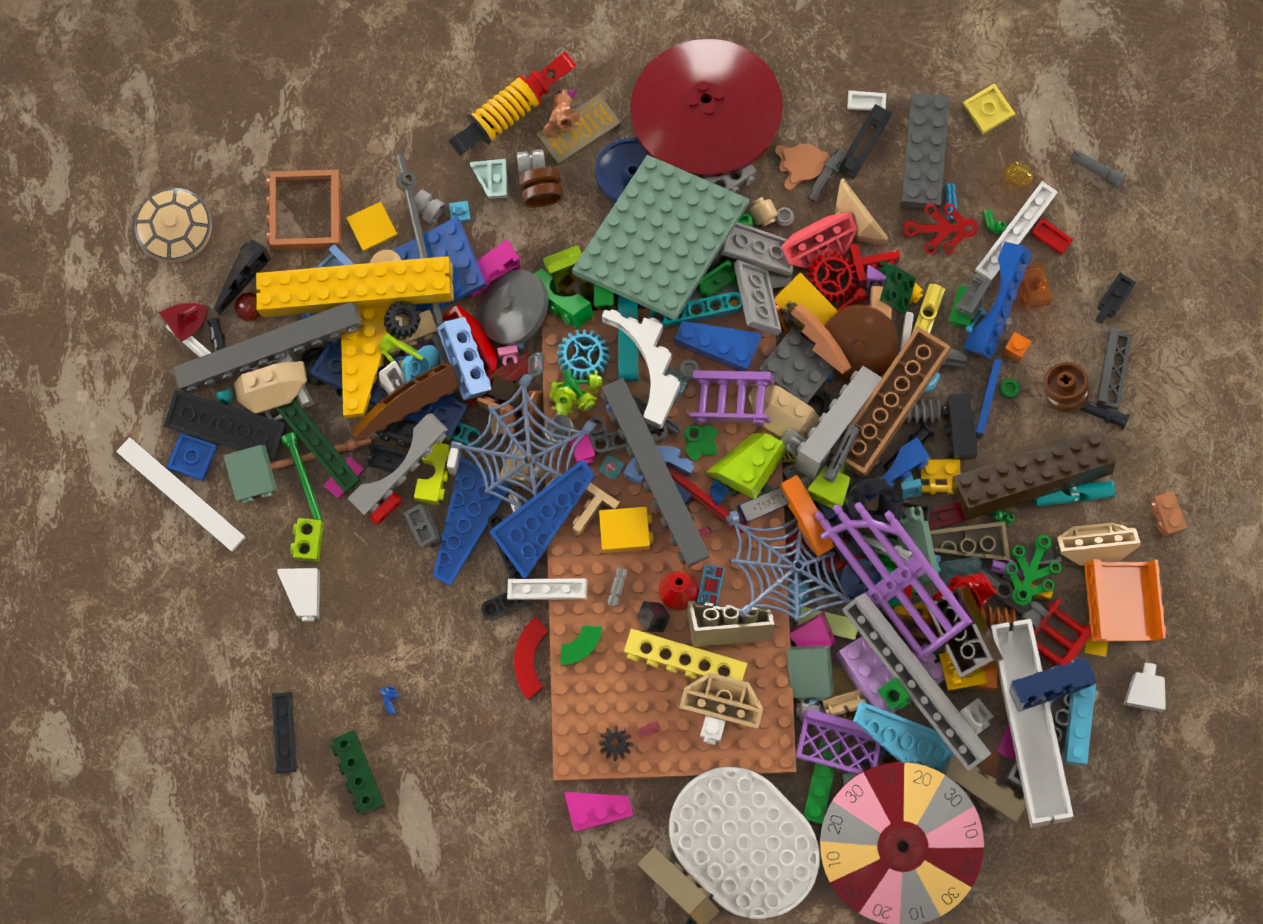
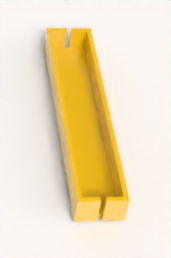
(364, 284)

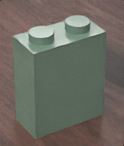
(250, 473)
(810, 672)

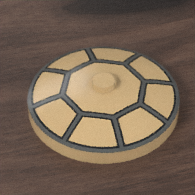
(173, 225)

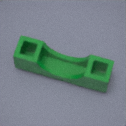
(572, 309)
(820, 787)

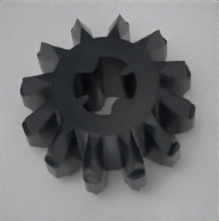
(610, 739)

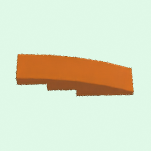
(804, 511)

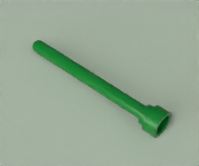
(290, 441)

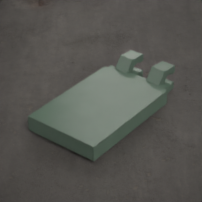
(919, 532)

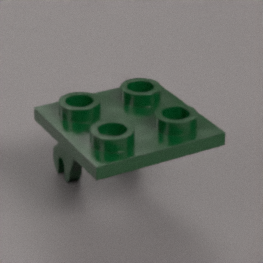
(897, 287)

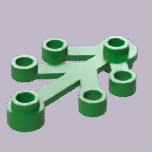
(1030, 572)

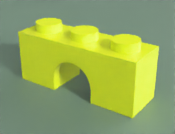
(431, 490)

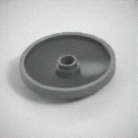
(514, 307)

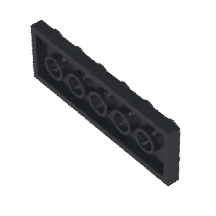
(223, 423)

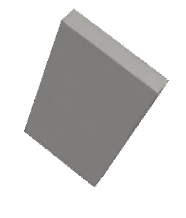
(757, 249)
(757, 297)

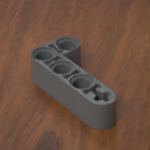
(609, 438)

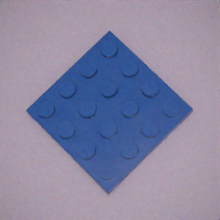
(451, 241)

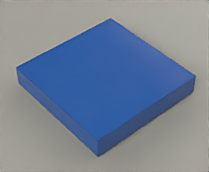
(192, 456)

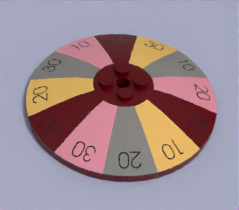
(893, 806)

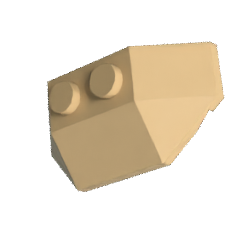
(868, 228)
(270, 386)
(785, 411)
(1098, 542)
(723, 699)

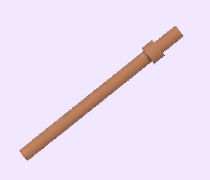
(351, 445)

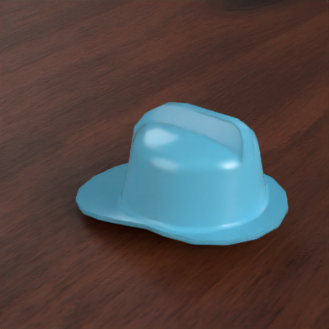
(413, 367)

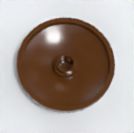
(865, 338)

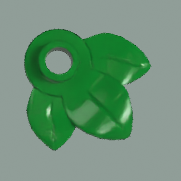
(702, 443)

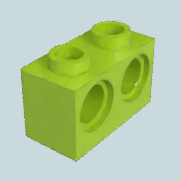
(313, 540)

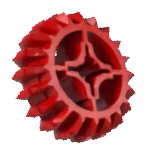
(827, 269)

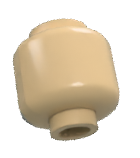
(763, 212)

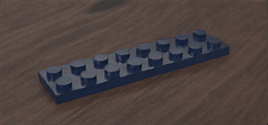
(329, 370)

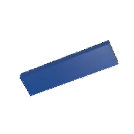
(988, 396)

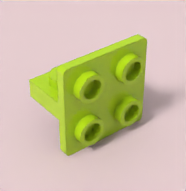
(562, 263)

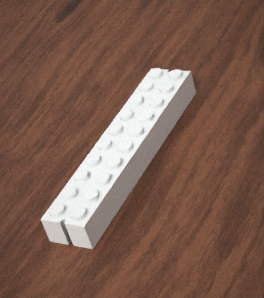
(1032, 729)

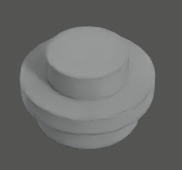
(785, 216)

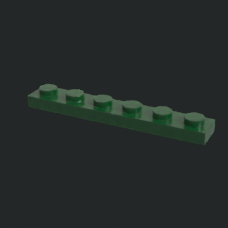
(319, 445)

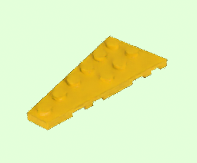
(361, 361)

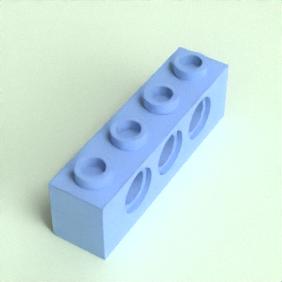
(455, 351)

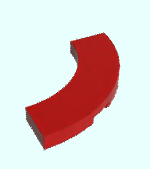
(524, 657)

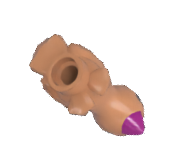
(562, 114)

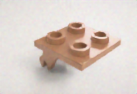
(486, 401)

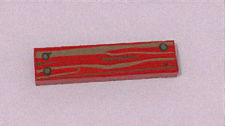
(510, 373)

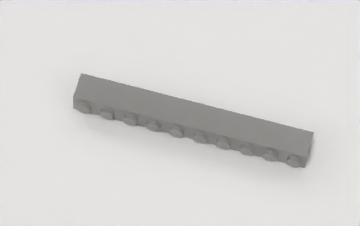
(916, 681)

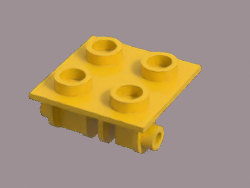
(952, 678)

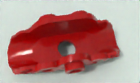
(978, 584)

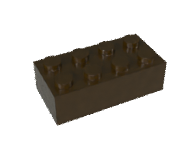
(974, 646)

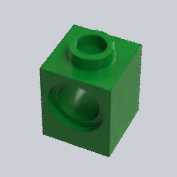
(887, 694)

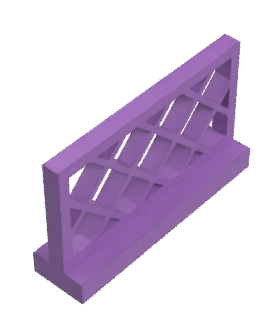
(837, 725)

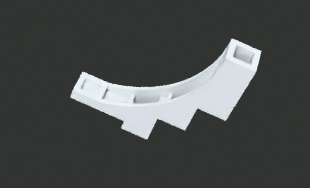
(645, 336)

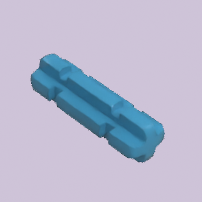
(950, 198)

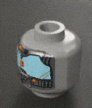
(810, 703)

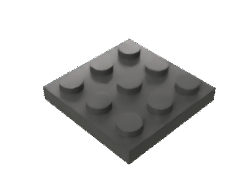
(797, 366)

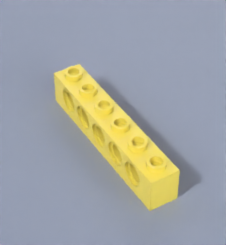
(638, 639)

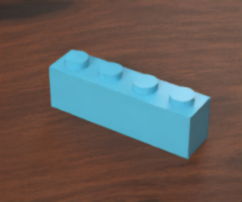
(1079, 727)

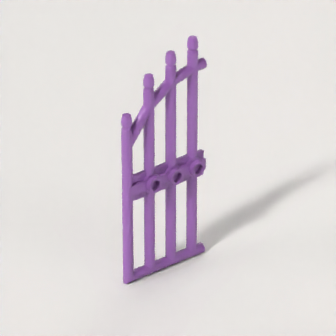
(898, 579)

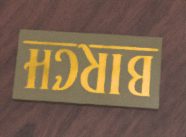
(594, 122)

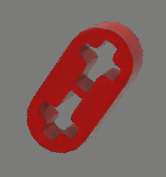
(385, 509)

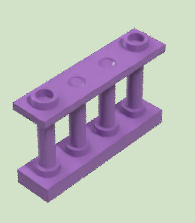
(723, 379)

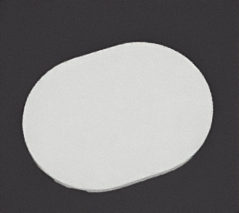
(744, 842)

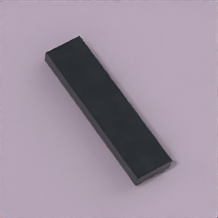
(284, 732)

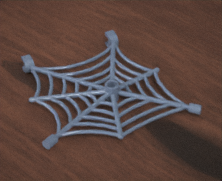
(524, 382)
(793, 569)

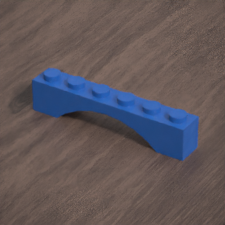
(985, 336)
(909, 458)

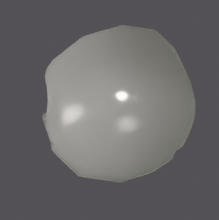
(563, 421)

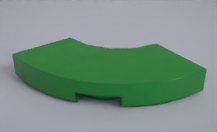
(581, 646)

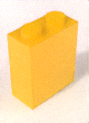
(625, 529)

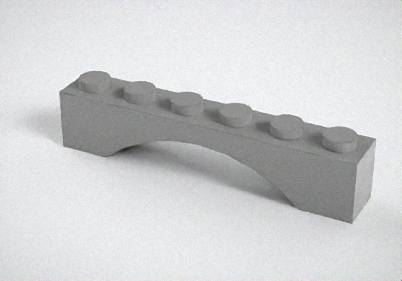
(425, 436)

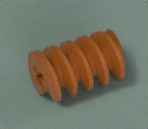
(995, 617)

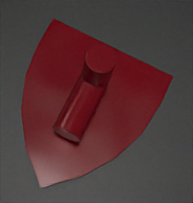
(184, 319)

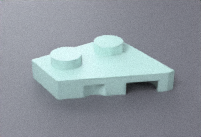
(493, 177)

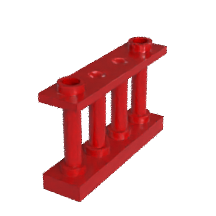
(1071, 647)

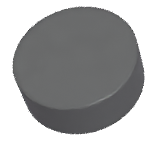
(687, 368)

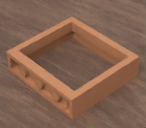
(304, 243)

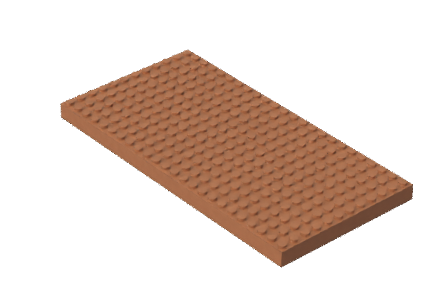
(629, 694)

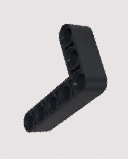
(498, 601)

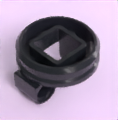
(872, 486)

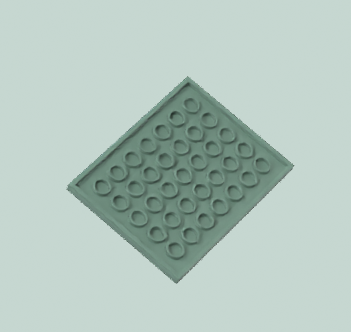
(660, 237)

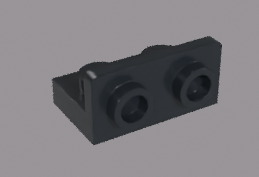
(399, 432)

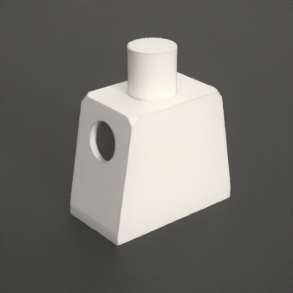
(1146, 690)

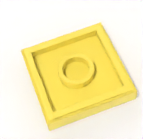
(988, 109)

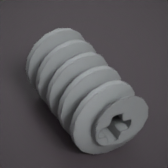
(925, 411)

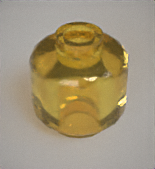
(1018, 174)

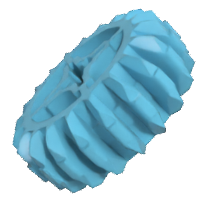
(589, 350)

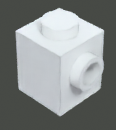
(712, 730)

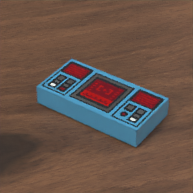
(711, 585)

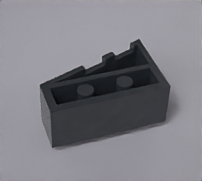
(960, 426)

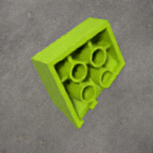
(749, 464)

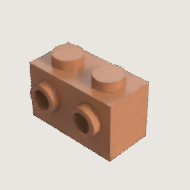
(1168, 514)

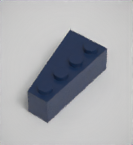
(1051, 684)

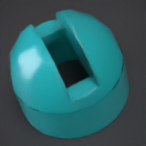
(225, 396)

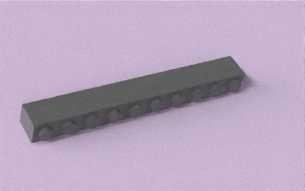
(268, 347)
(655, 472)

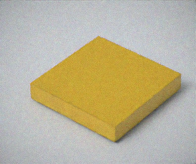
(372, 226)

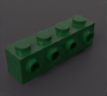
(358, 773)

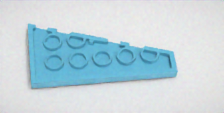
(903, 737)

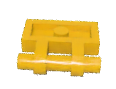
(939, 470)

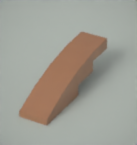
(825, 343)

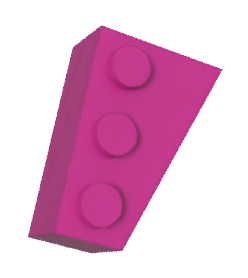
(496, 263)
(596, 810)

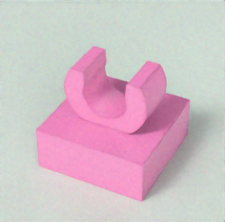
(508, 352)

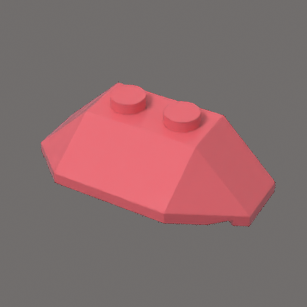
(825, 235)

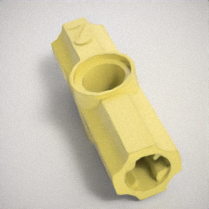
(931, 302)

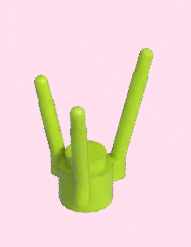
(390, 343)

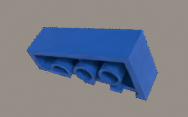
(719, 344)

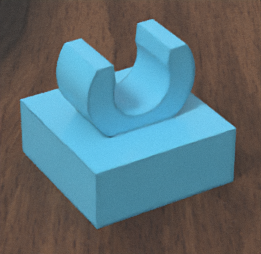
(460, 210)
(911, 488)

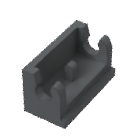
(974, 296)
(423, 526)
(1048, 557)

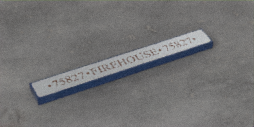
(774, 500)

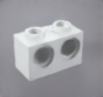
(977, 716)

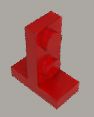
(874, 260)

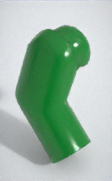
(991, 224)
(1001, 516)

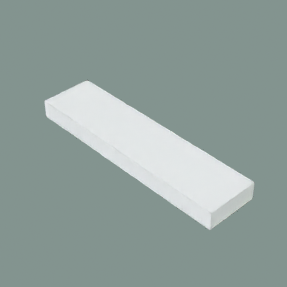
(547, 589)

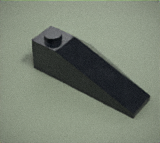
(250, 260)

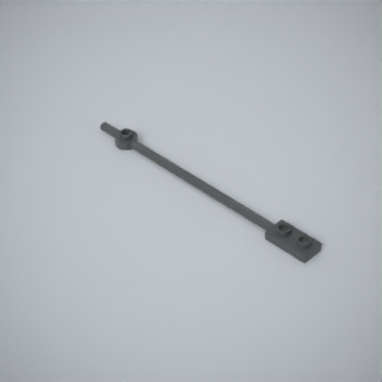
(407, 187)

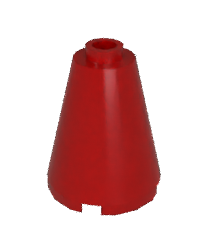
(676, 596)

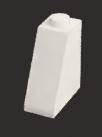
(303, 591)

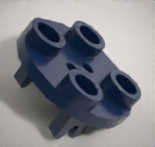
(850, 579)

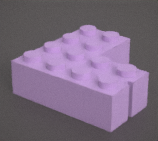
(870, 673)

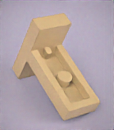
(592, 507)

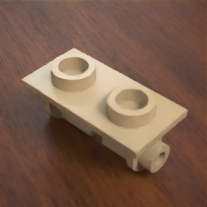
(843, 703)

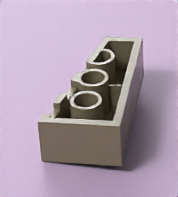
(982, 540)
(725, 625)
(985, 791)
(678, 886)

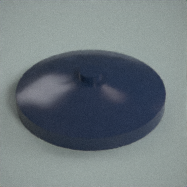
(617, 166)

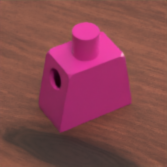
(813, 632)

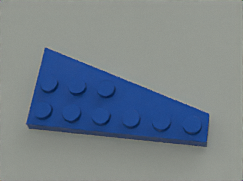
(465, 519)
(534, 525)

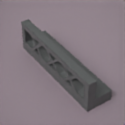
(1108, 365)

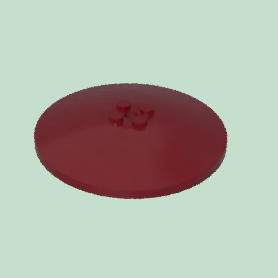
(710, 136)

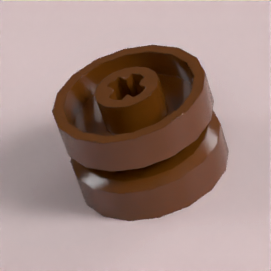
(540, 187)
(1066, 387)

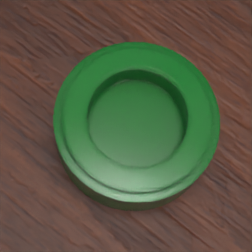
(1009, 388)

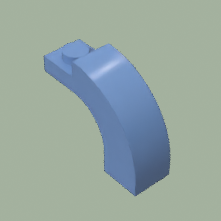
(671, 458)

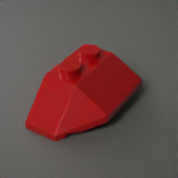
(484, 347)

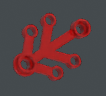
(944, 228)

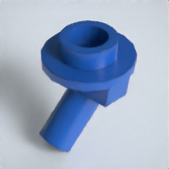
(389, 694)

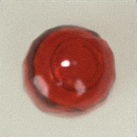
(247, 307)

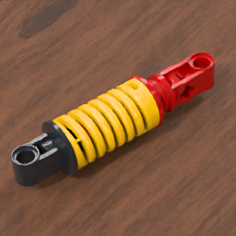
(510, 105)

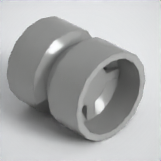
(530, 161)
(428, 207)

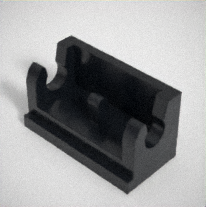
(385, 458)

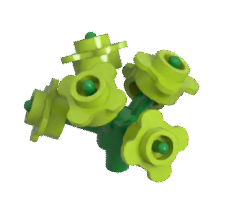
(563, 393)

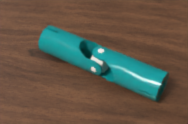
(1081, 492)

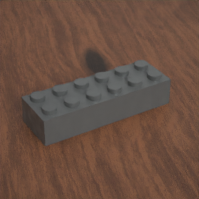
(924, 151)

